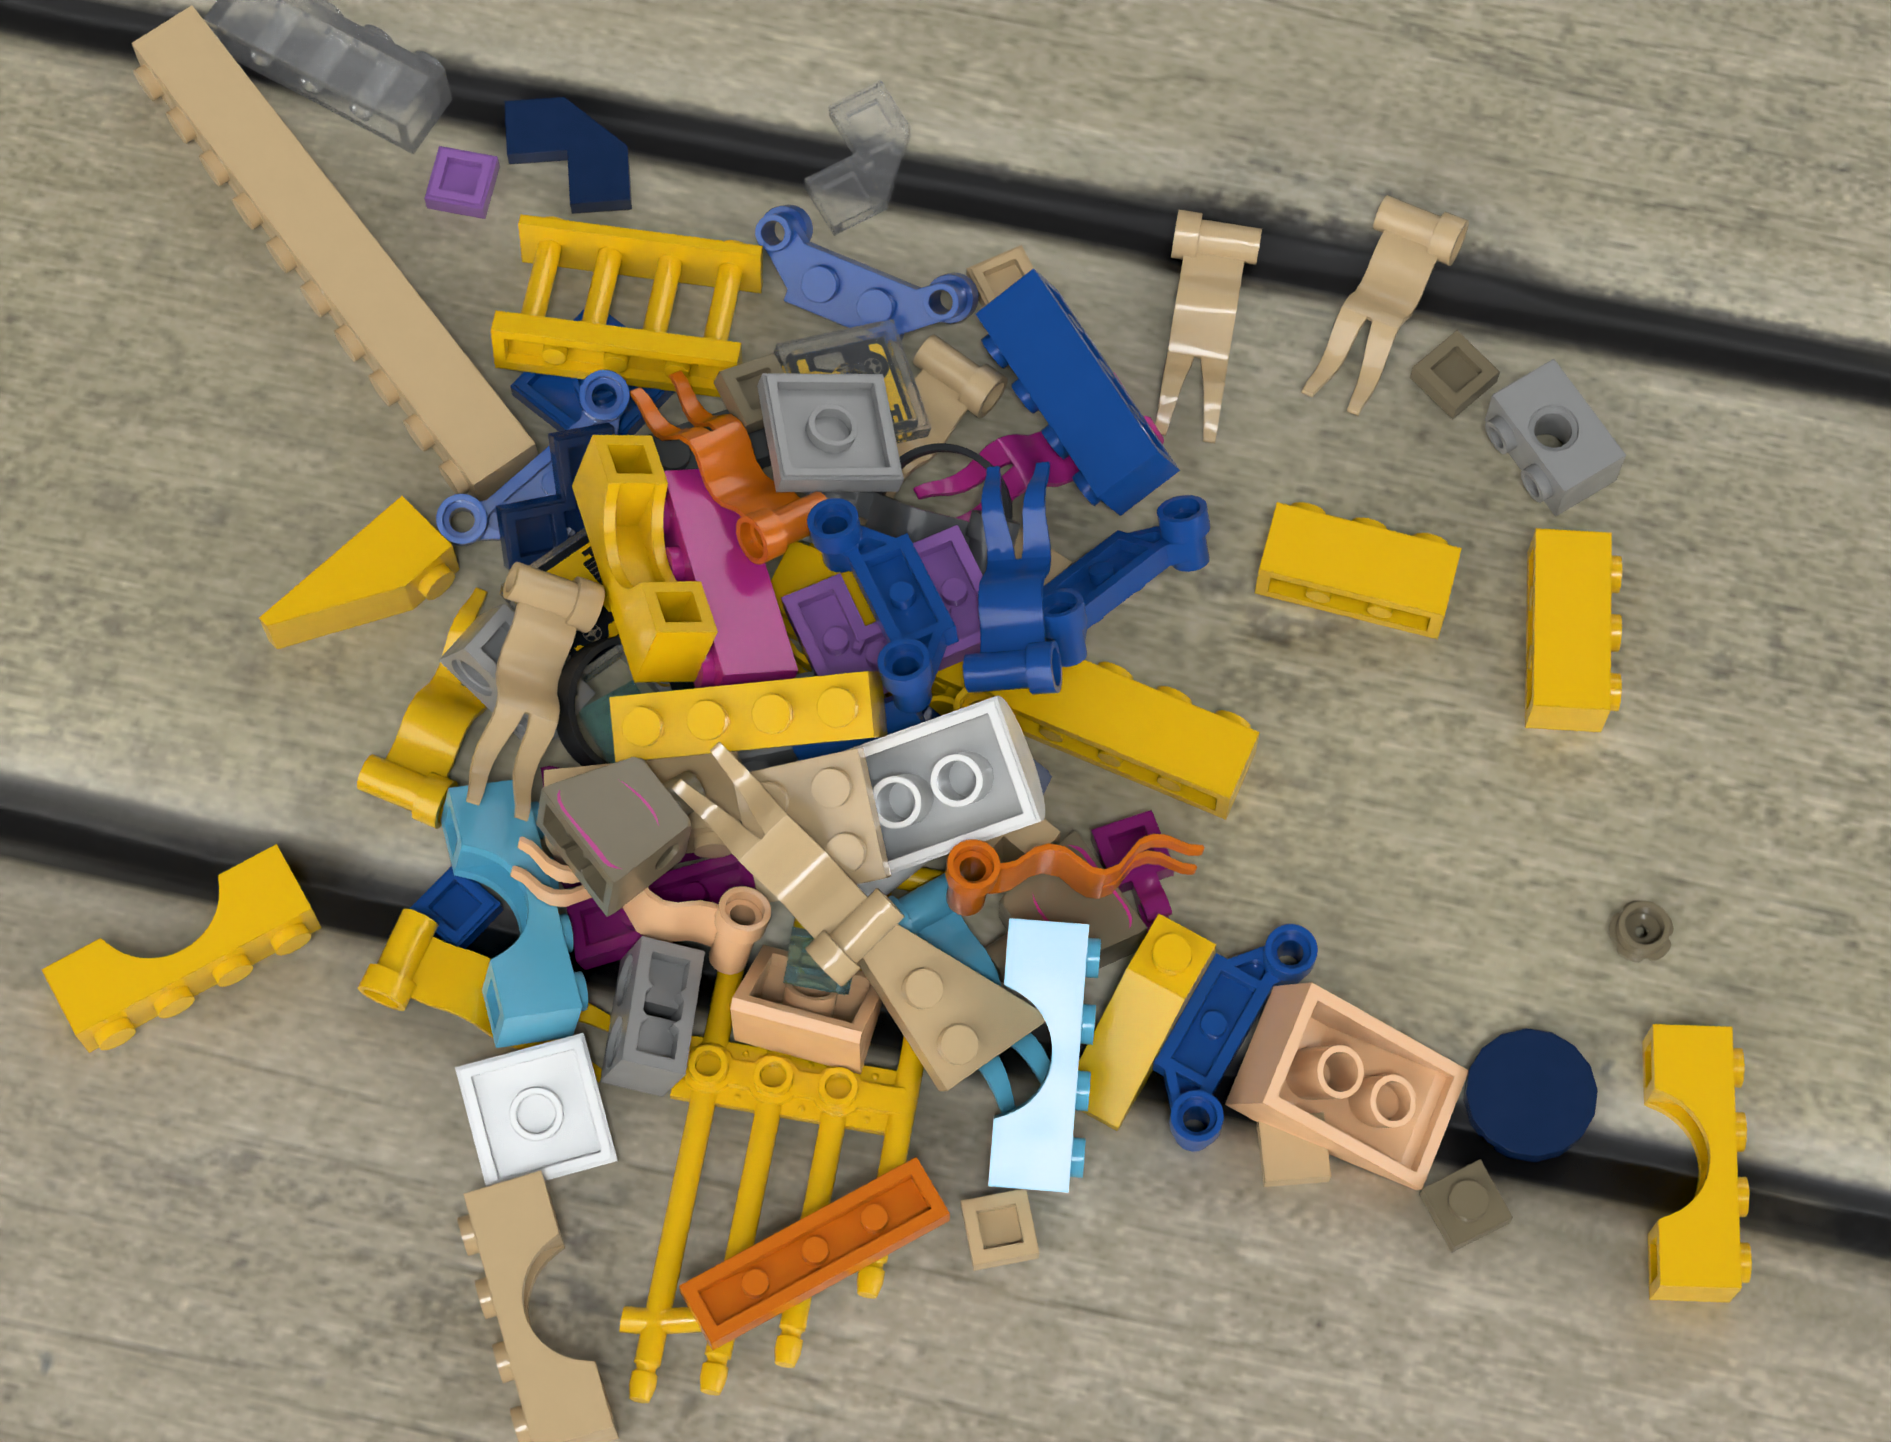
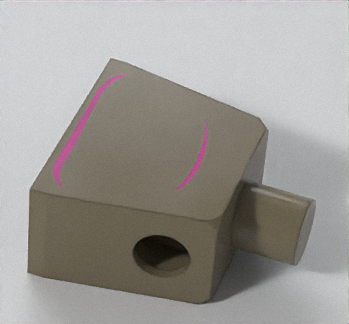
(617, 828)
(1052, 899)

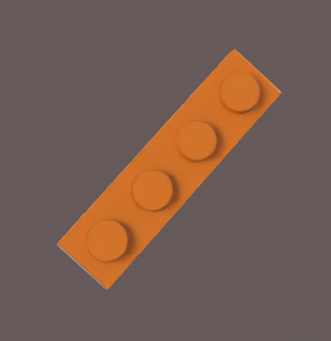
(814, 1253)

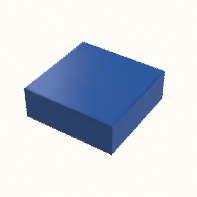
(459, 908)

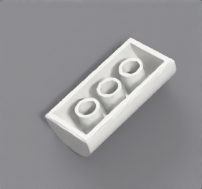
(953, 782)

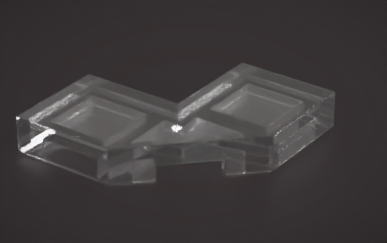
(865, 181)

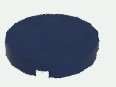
(1530, 1095)

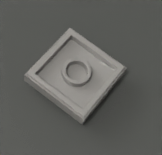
(829, 433)

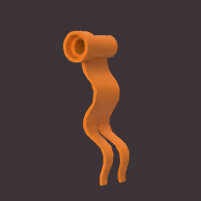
(733, 475)
(976, 870)

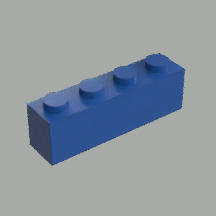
(1076, 393)

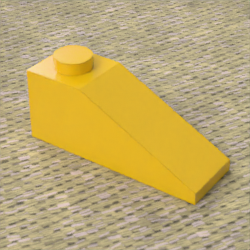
(370, 578)
(1142, 1017)

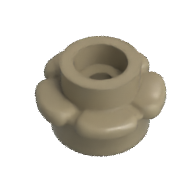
(1644, 915)

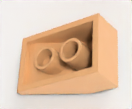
(1377, 1087)

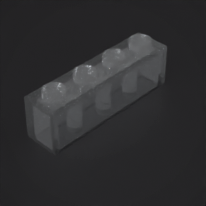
(337, 64)

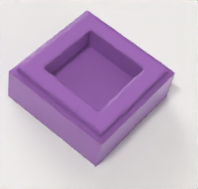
(462, 182)

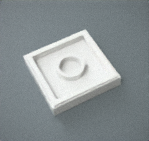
(537, 1111)

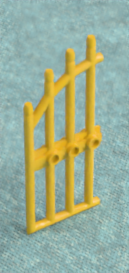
(772, 1089)

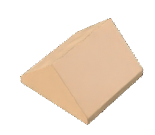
(803, 1020)

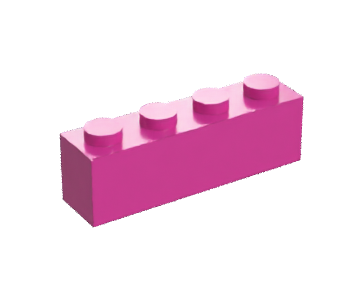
(705, 548)

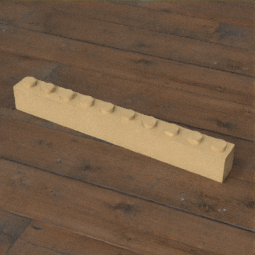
(334, 255)

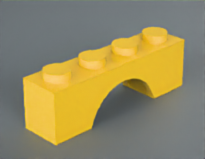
(621, 502)
(749, 716)
(114, 993)
(1693, 1081)

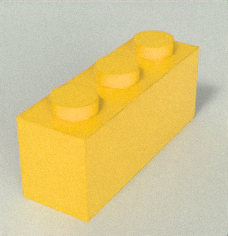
(1357, 569)
(1571, 630)

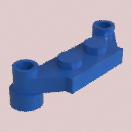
(852, 290)
(536, 477)
(1120, 569)
(897, 594)
(1217, 1025)

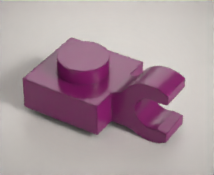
(1114, 842)

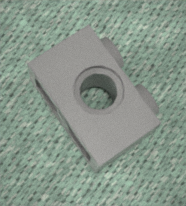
(1552, 405)

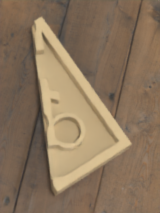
(944, 1007)

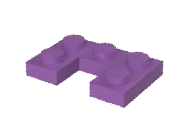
(839, 640)

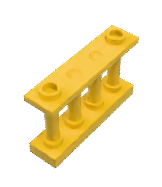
(639, 356)

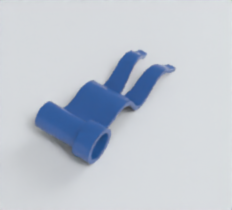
(1012, 597)

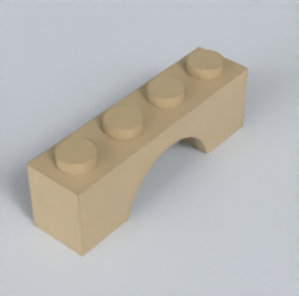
(516, 1238)

